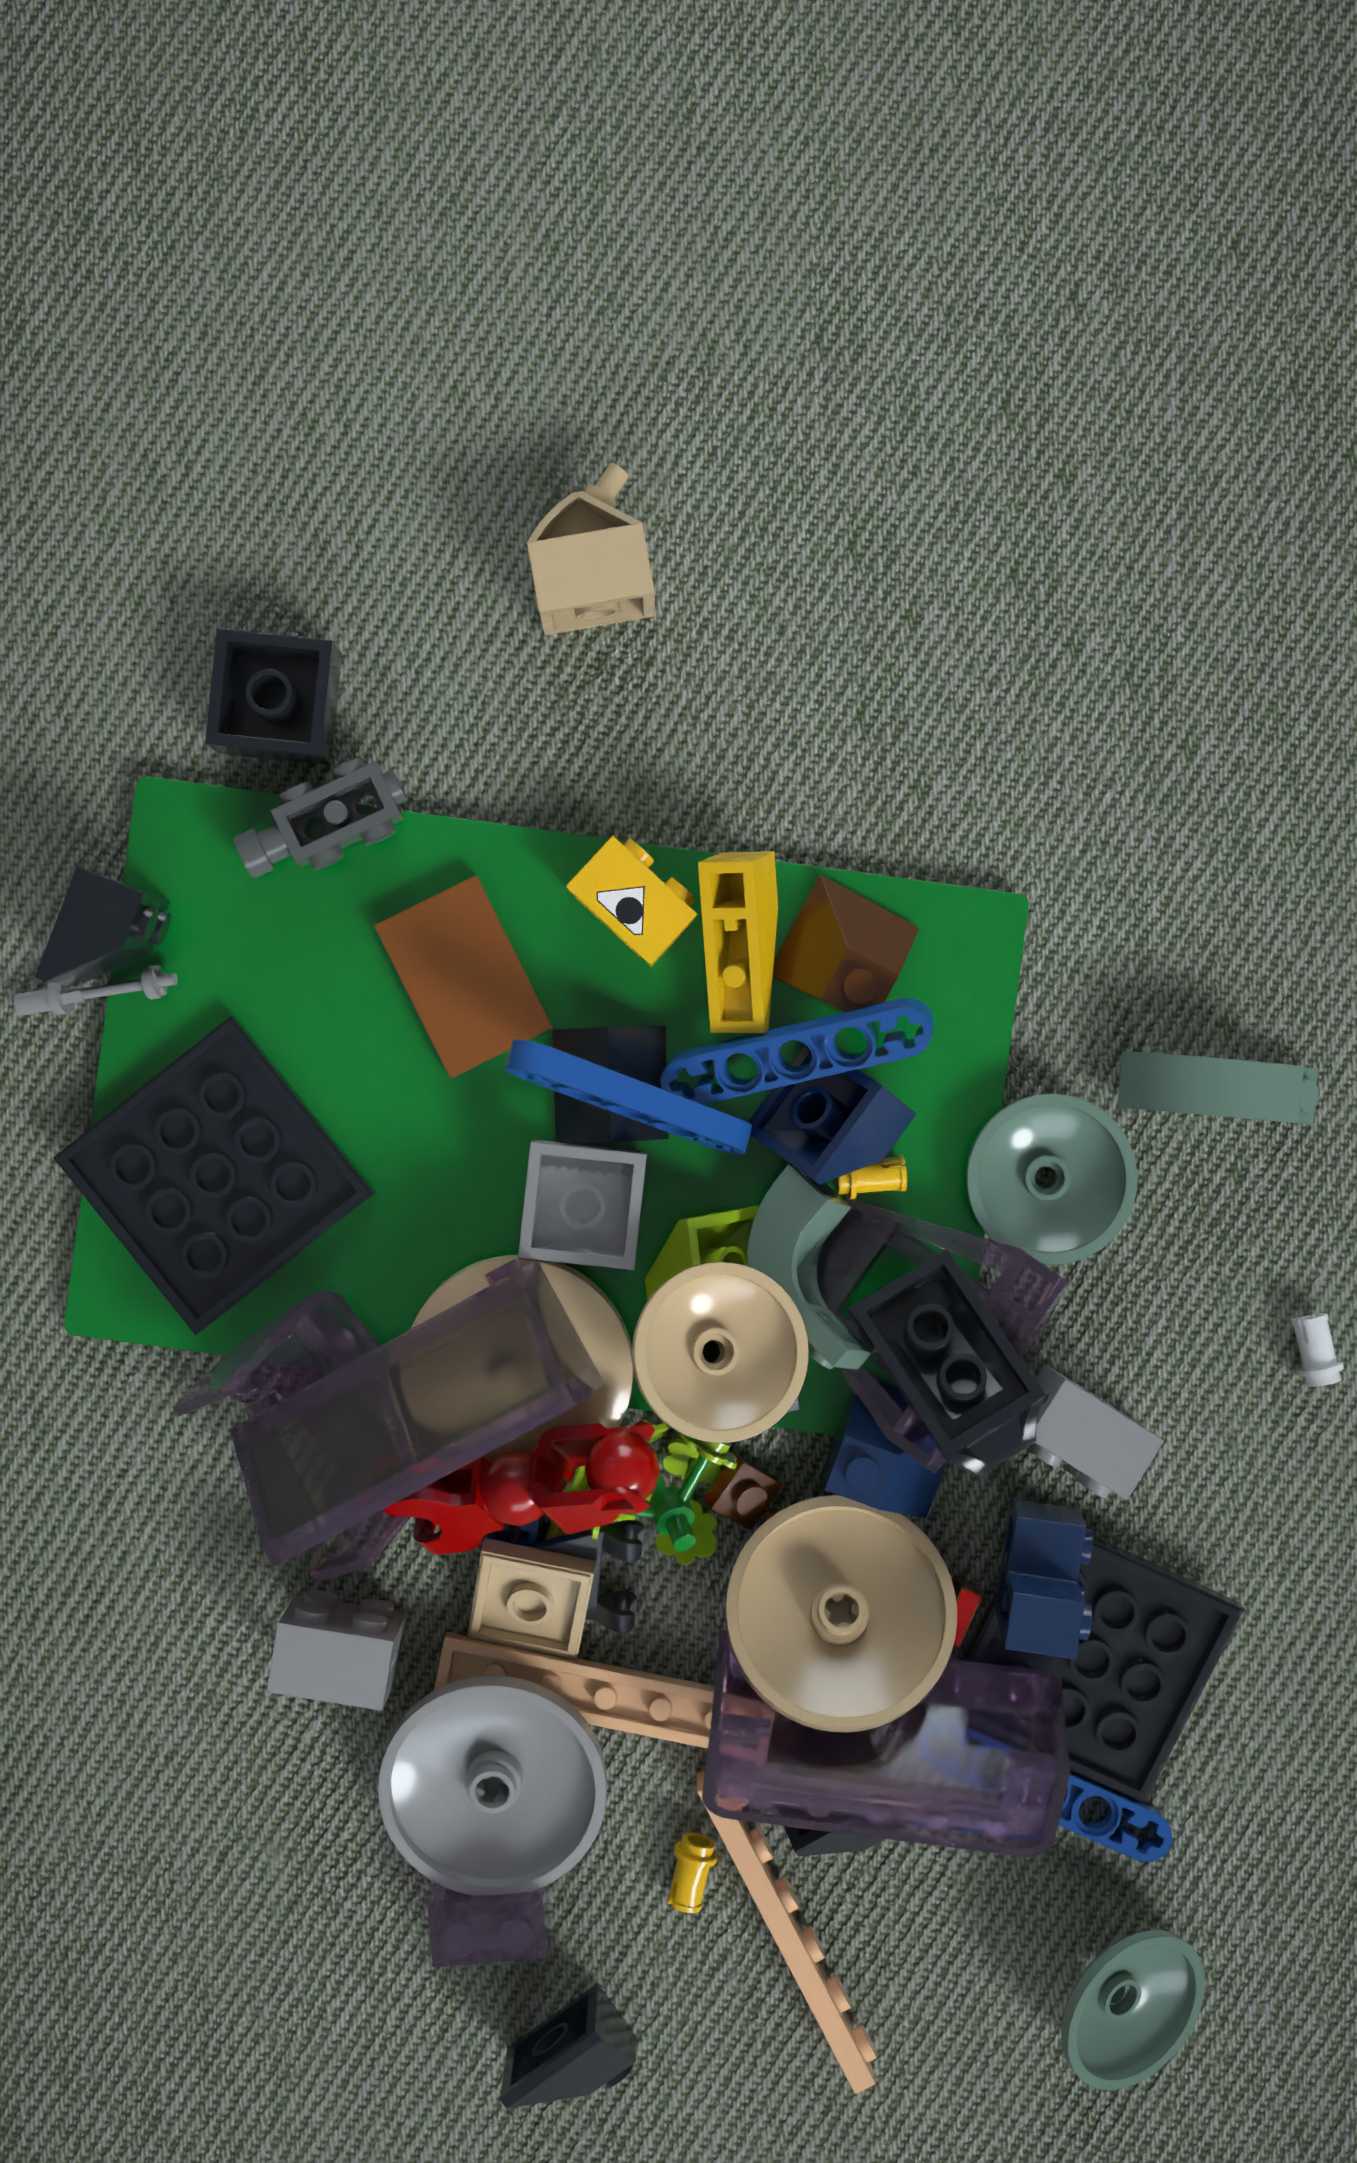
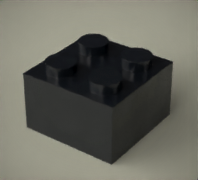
(273, 696)

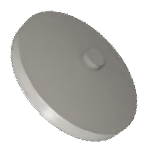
(493, 1786)

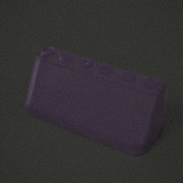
(960, 1770)

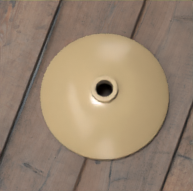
(758, 1361)

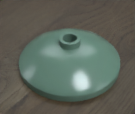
(1089, 1186)
(1132, 2009)

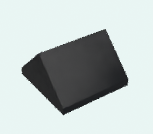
(624, 1049)

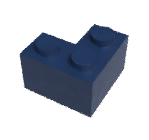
(1038, 1586)

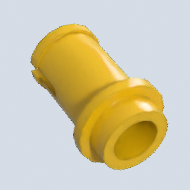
(878, 1177)
(694, 1858)

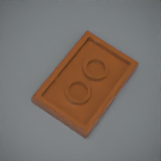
(463, 976)

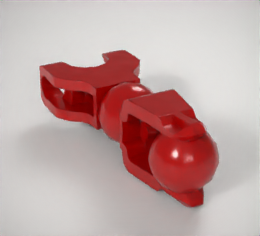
(524, 1486)

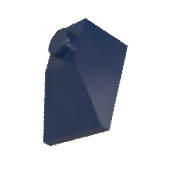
(830, 1122)
(874, 1469)

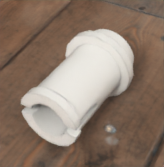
(1316, 1350)

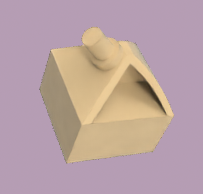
(591, 561)

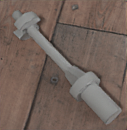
(61, 998)

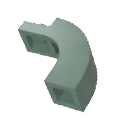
(1218, 1087)
(786, 1247)

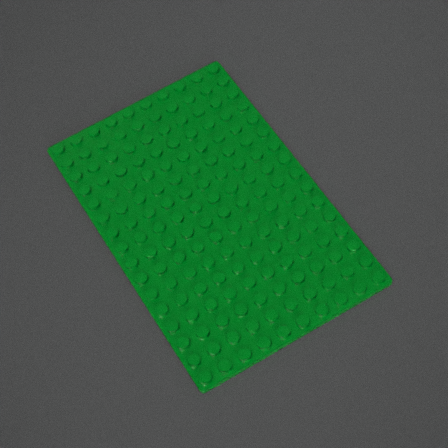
(452, 1155)

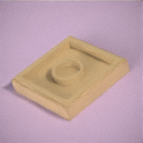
(531, 1598)

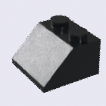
(101, 929)

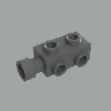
(337, 807)

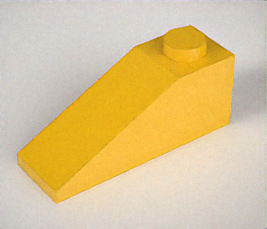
(739, 938)

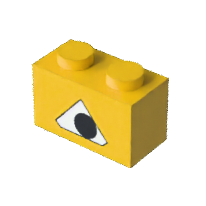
(633, 899)

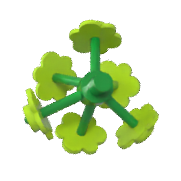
(681, 1521)

